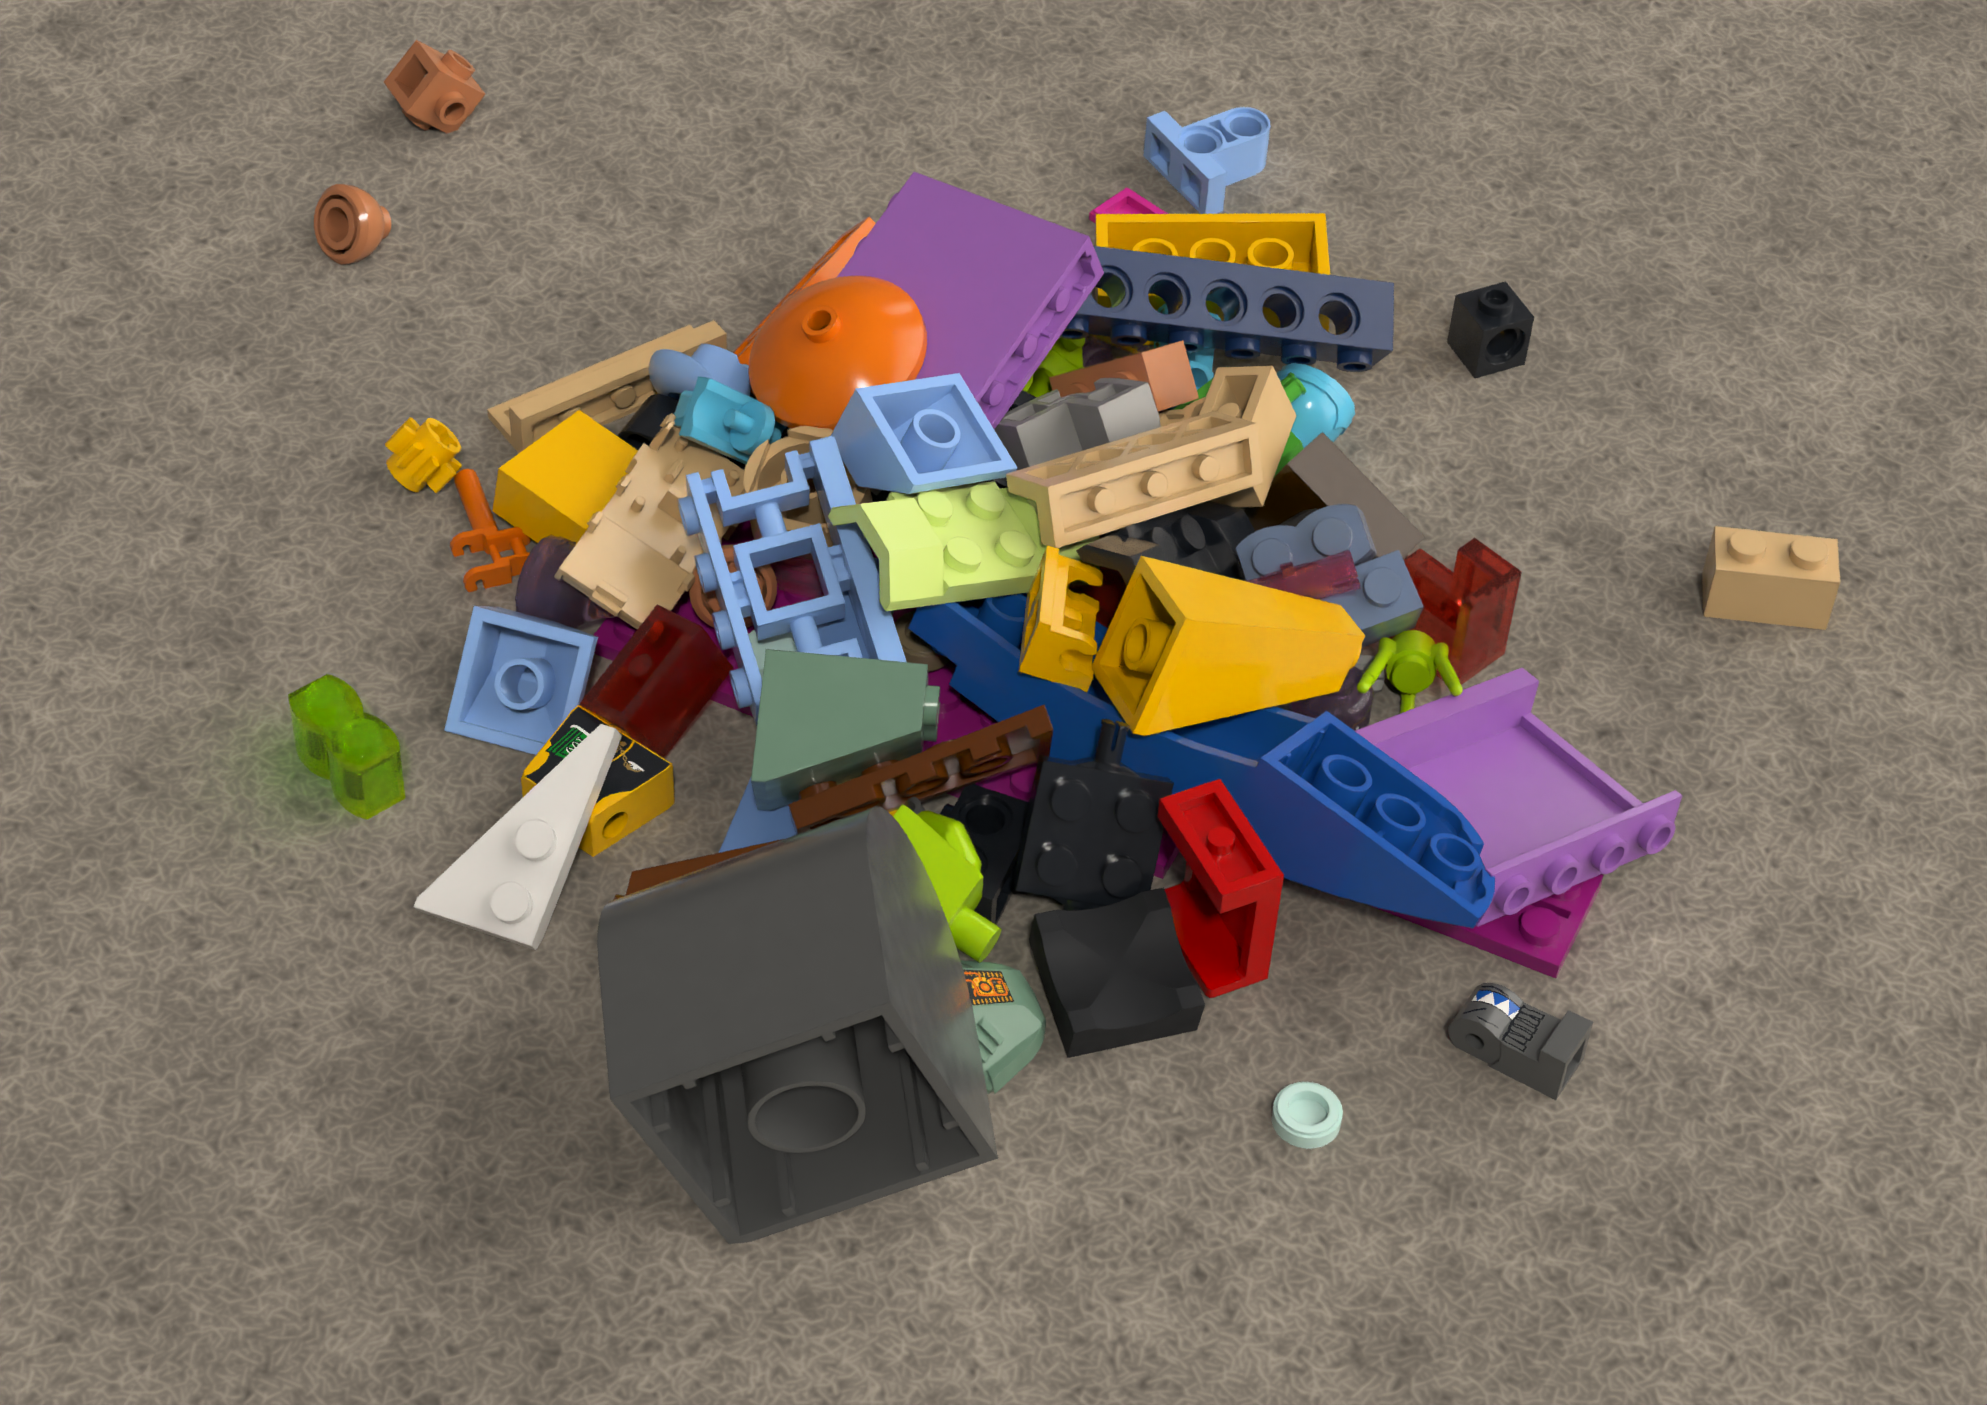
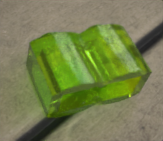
(347, 746)

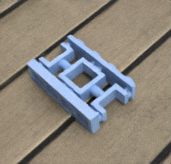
(840, 568)

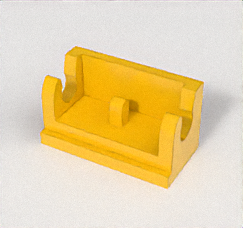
(1060, 623)

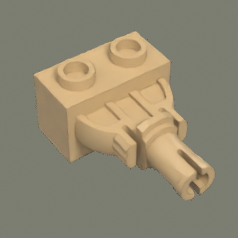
(1252, 395)

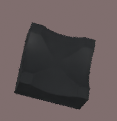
(1115, 974)

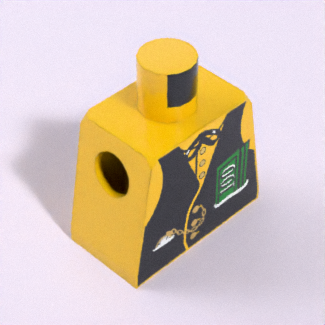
(633, 792)

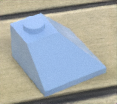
(919, 437)
(518, 678)

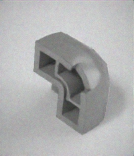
(1069, 424)

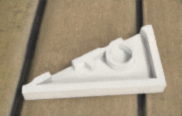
(519, 866)

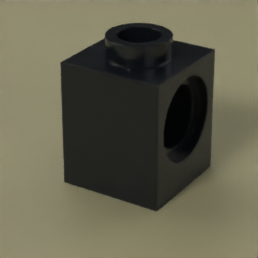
(1490, 329)

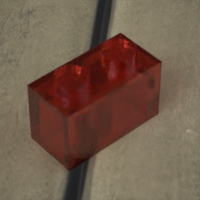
(659, 681)

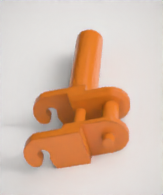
(487, 537)

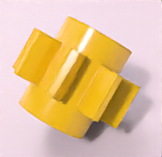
(423, 455)

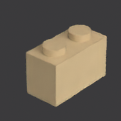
(1770, 577)

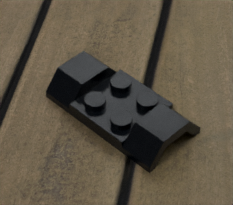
(1191, 537)

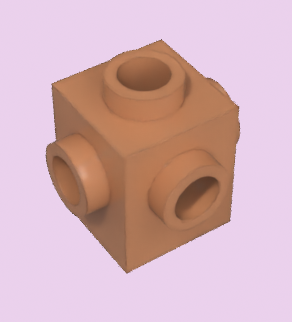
(442, 96)

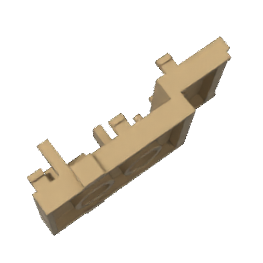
(637, 545)

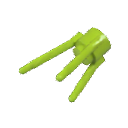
(1411, 666)

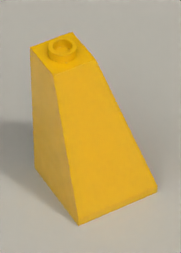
(1217, 647)

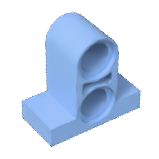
(1208, 153)

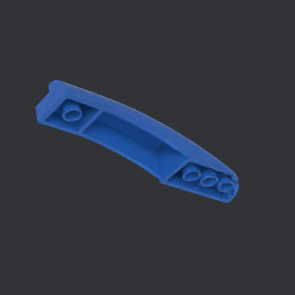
(1310, 787)

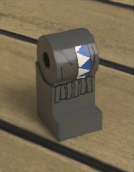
(1521, 1038)

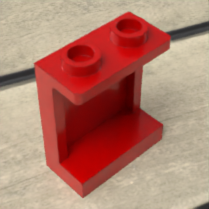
(1229, 891)

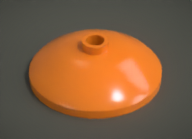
(830, 343)

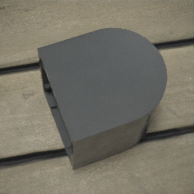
(795, 1028)

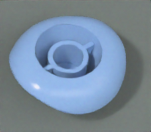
(676, 372)

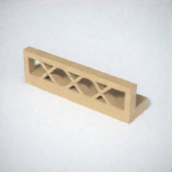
(600, 391)
(1140, 477)

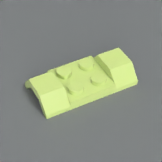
(952, 544)

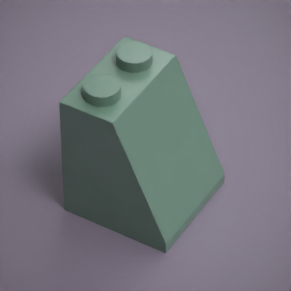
(835, 719)

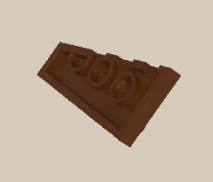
(931, 773)

